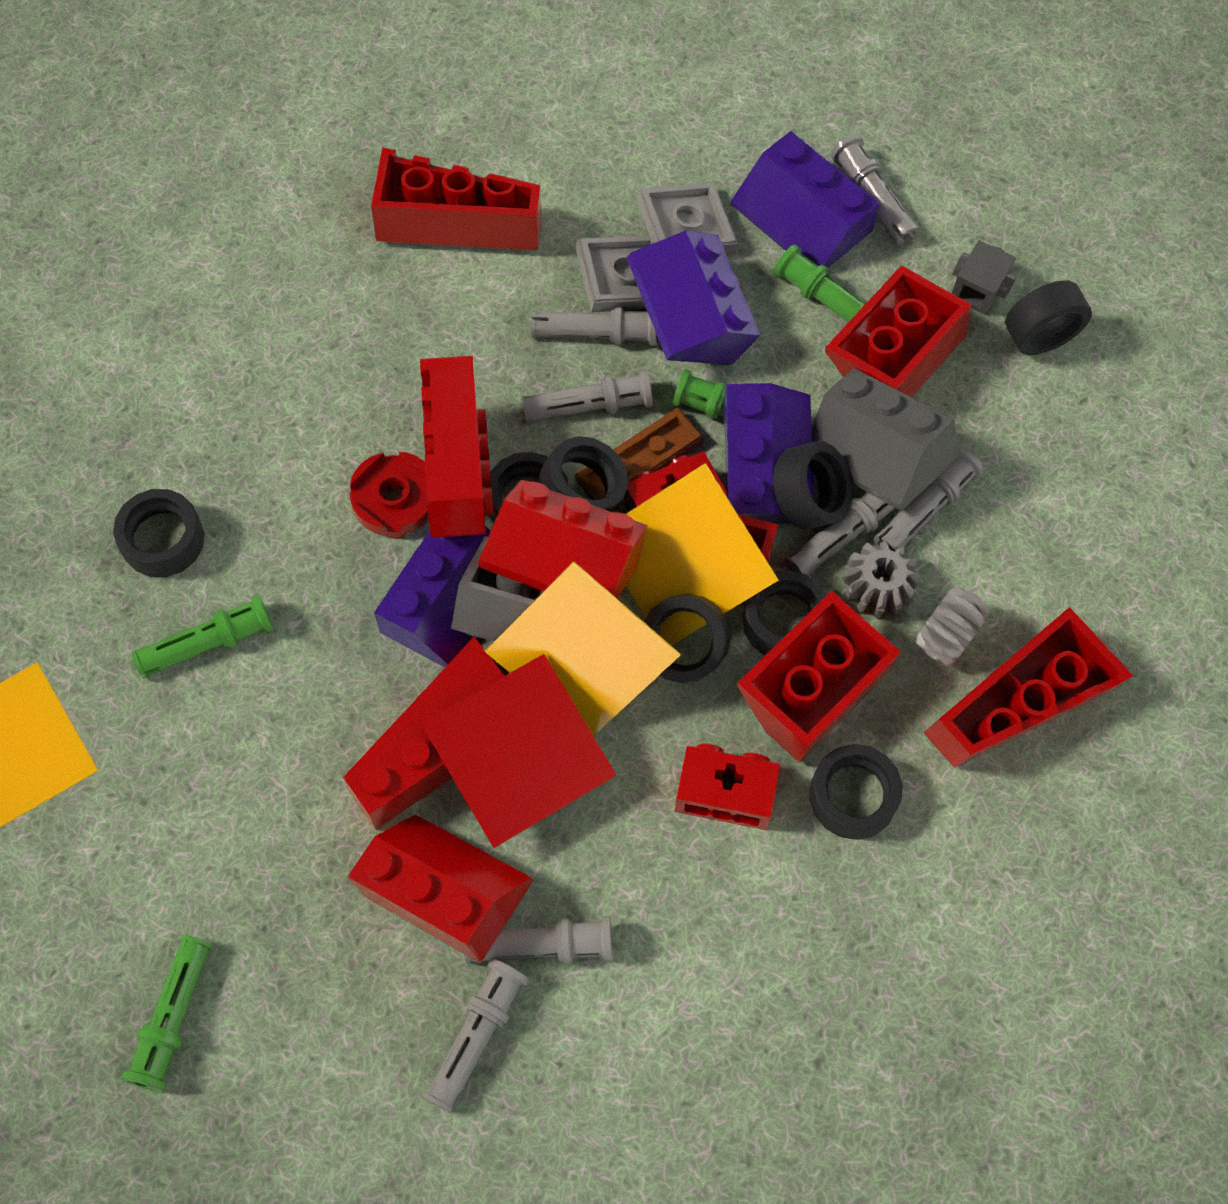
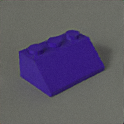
(805, 202)
(694, 299)
(758, 428)
(424, 596)

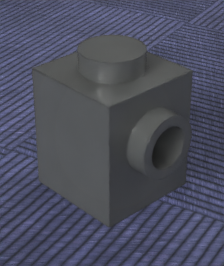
(983, 276)

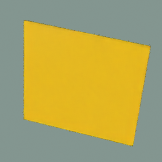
(697, 549)
(591, 642)
(37, 745)

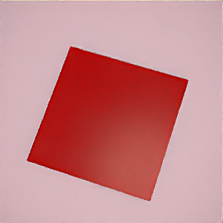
(518, 750)

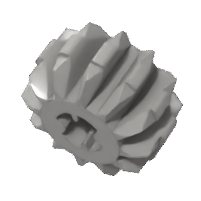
(876, 592)
(952, 625)

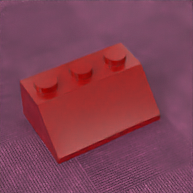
(902, 332)
(547, 531)
(817, 675)
(440, 884)

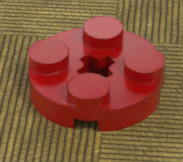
(369, 499)

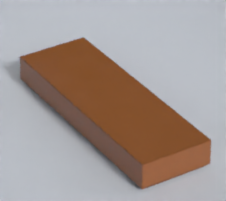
(648, 450)

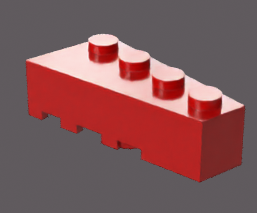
(452, 206)
(454, 448)
(1033, 687)
(403, 760)

